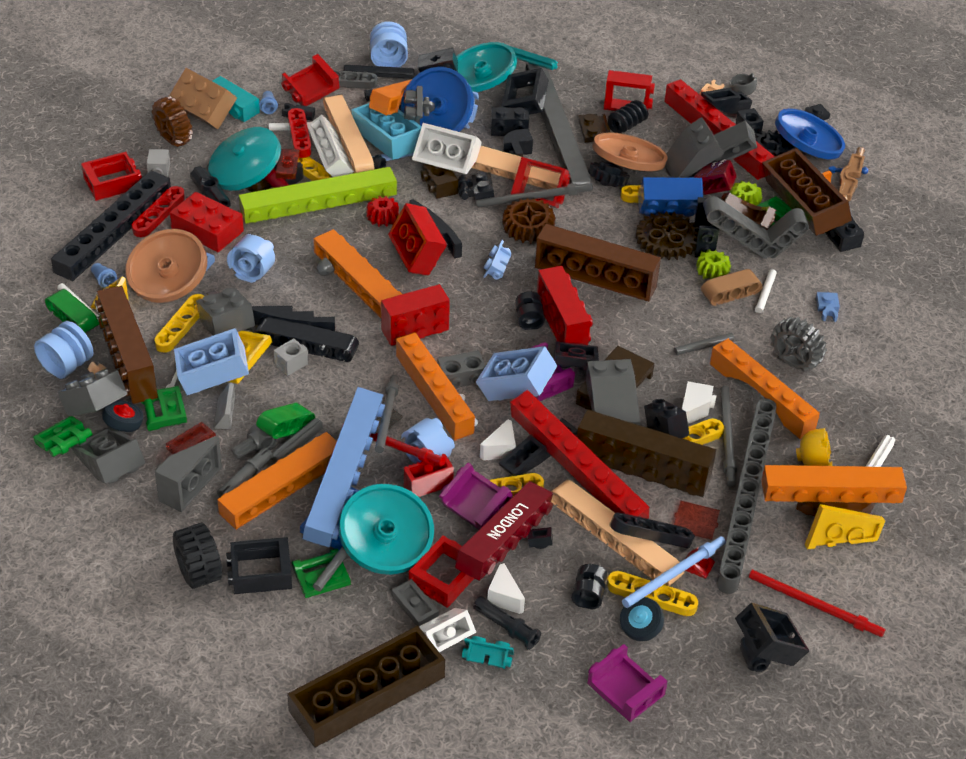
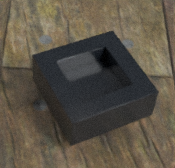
(819, 111)
(540, 538)

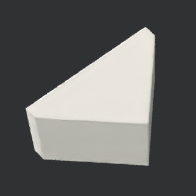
(499, 443)
(505, 592)

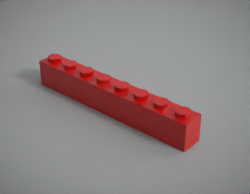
(694, 106)
(576, 457)

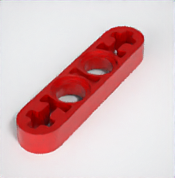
(299, 132)
(155, 210)

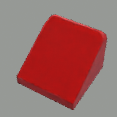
(702, 567)

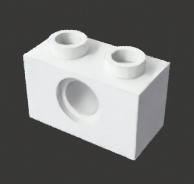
(449, 628)

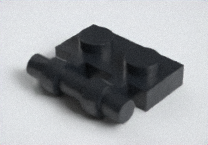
(478, 186)

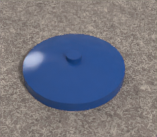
(450, 95)
(810, 134)

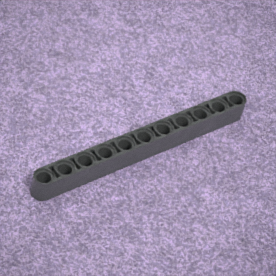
(561, 134)
(746, 497)

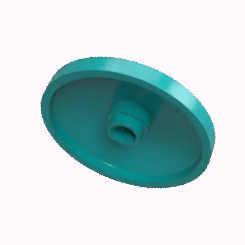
(486, 65)
(245, 158)
(386, 528)

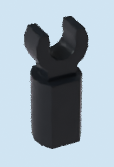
(309, 111)

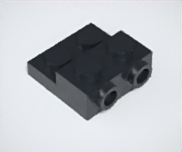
(574, 355)

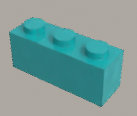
(246, 104)

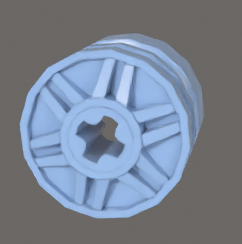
(388, 45)
(63, 349)

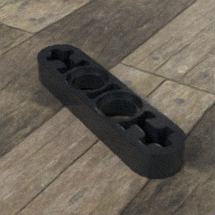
(652, 530)

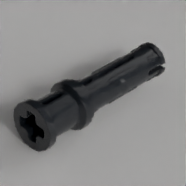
(514, 626)

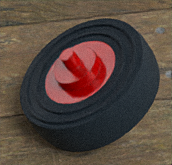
(123, 416)

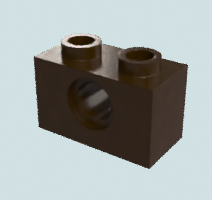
(439, 181)

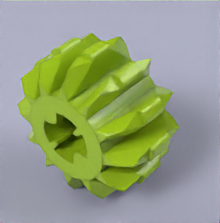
(747, 192)
(713, 264)

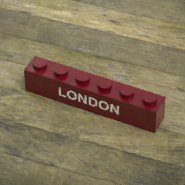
(504, 531)

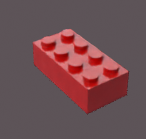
(563, 307)

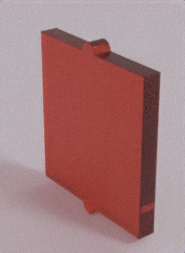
(697, 518)

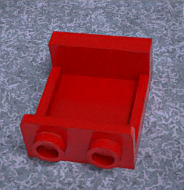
(311, 82)

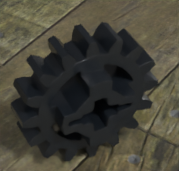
(774, 142)
(608, 174)

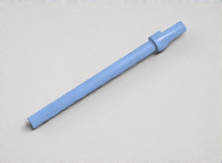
(704, 551)

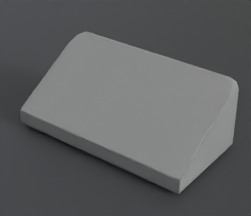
(225, 408)

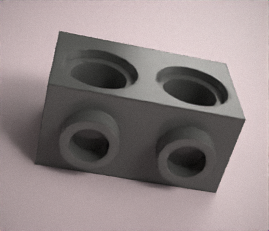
(462, 368)

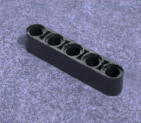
(316, 340)

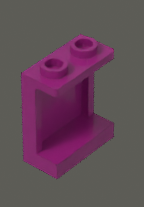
(559, 382)
(474, 496)
(625, 684)

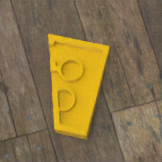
(255, 346)
(841, 526)

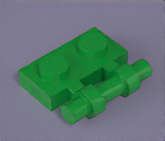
(62, 436)

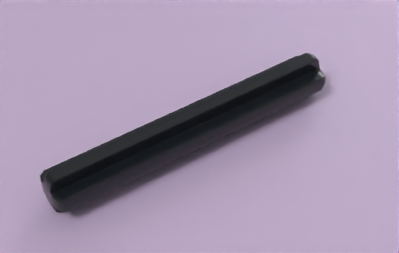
(380, 71)

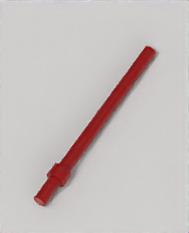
(423, 454)
(860, 622)

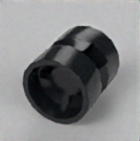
(530, 310)
(589, 586)

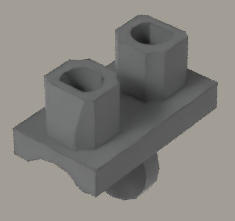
(416, 97)

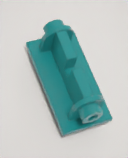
(479, 648)

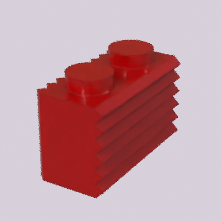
(427, 477)

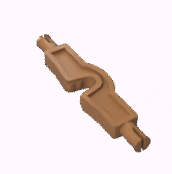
(850, 172)

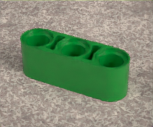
(69, 308)
(284, 420)

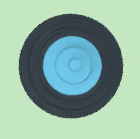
(642, 620)

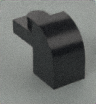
(518, 142)

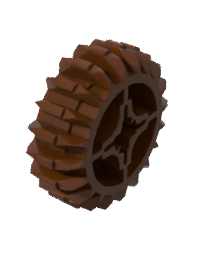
(172, 121)
(526, 219)

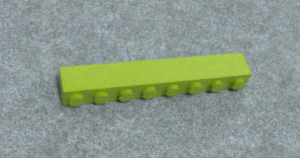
(317, 195)

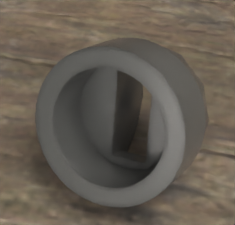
(325, 267)

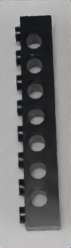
(108, 227)

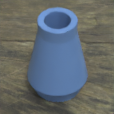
(268, 103)
(103, 275)

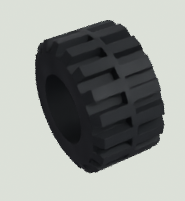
(197, 555)

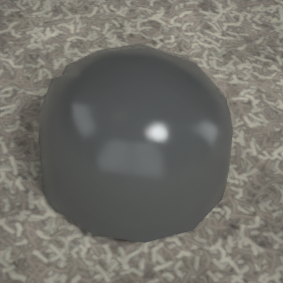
(744, 83)

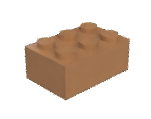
(203, 98)

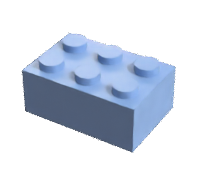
(211, 361)
(515, 372)

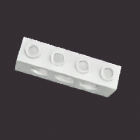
(329, 147)

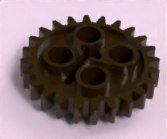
(667, 235)

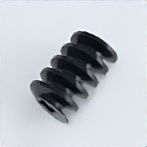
(627, 116)

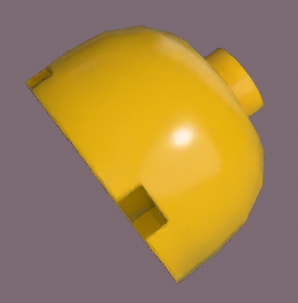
(815, 448)

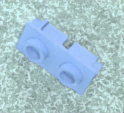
(497, 264)

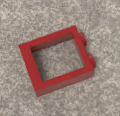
(627, 80)
(109, 165)
(523, 174)
(430, 585)

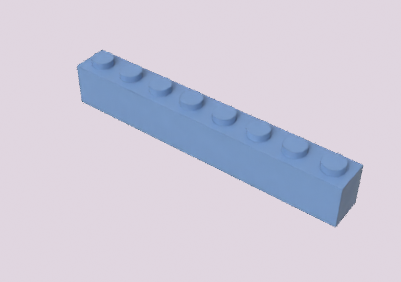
(343, 467)

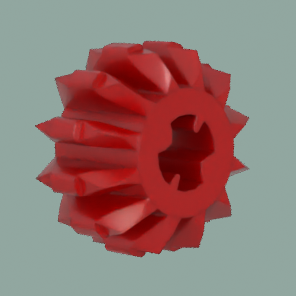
(382, 211)

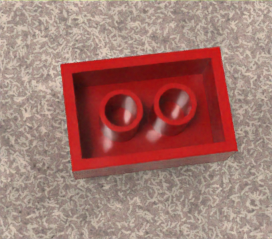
(207, 220)
(417, 239)
(416, 312)

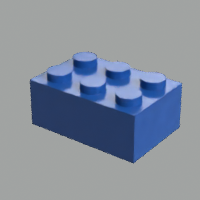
(669, 195)

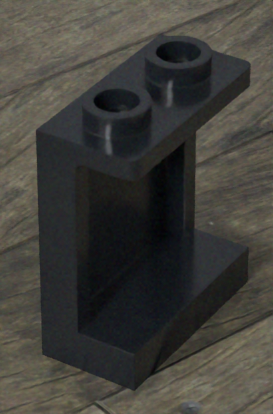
(707, 232)

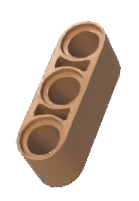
(731, 286)

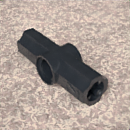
(209, 185)

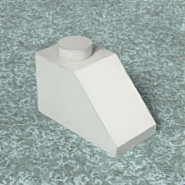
(698, 401)

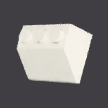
(446, 148)

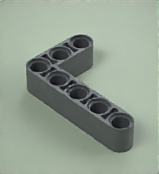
(744, 230)

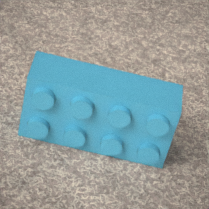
(388, 133)

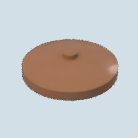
(629, 152)
(166, 265)

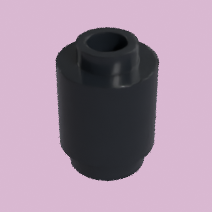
(753, 663)

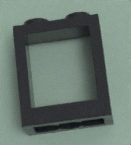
(524, 79)
(259, 550)
(771, 634)

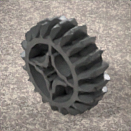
(798, 343)

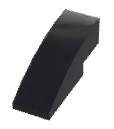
(727, 100)

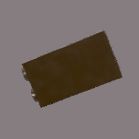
(642, 369)

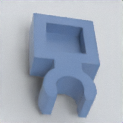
(829, 304)

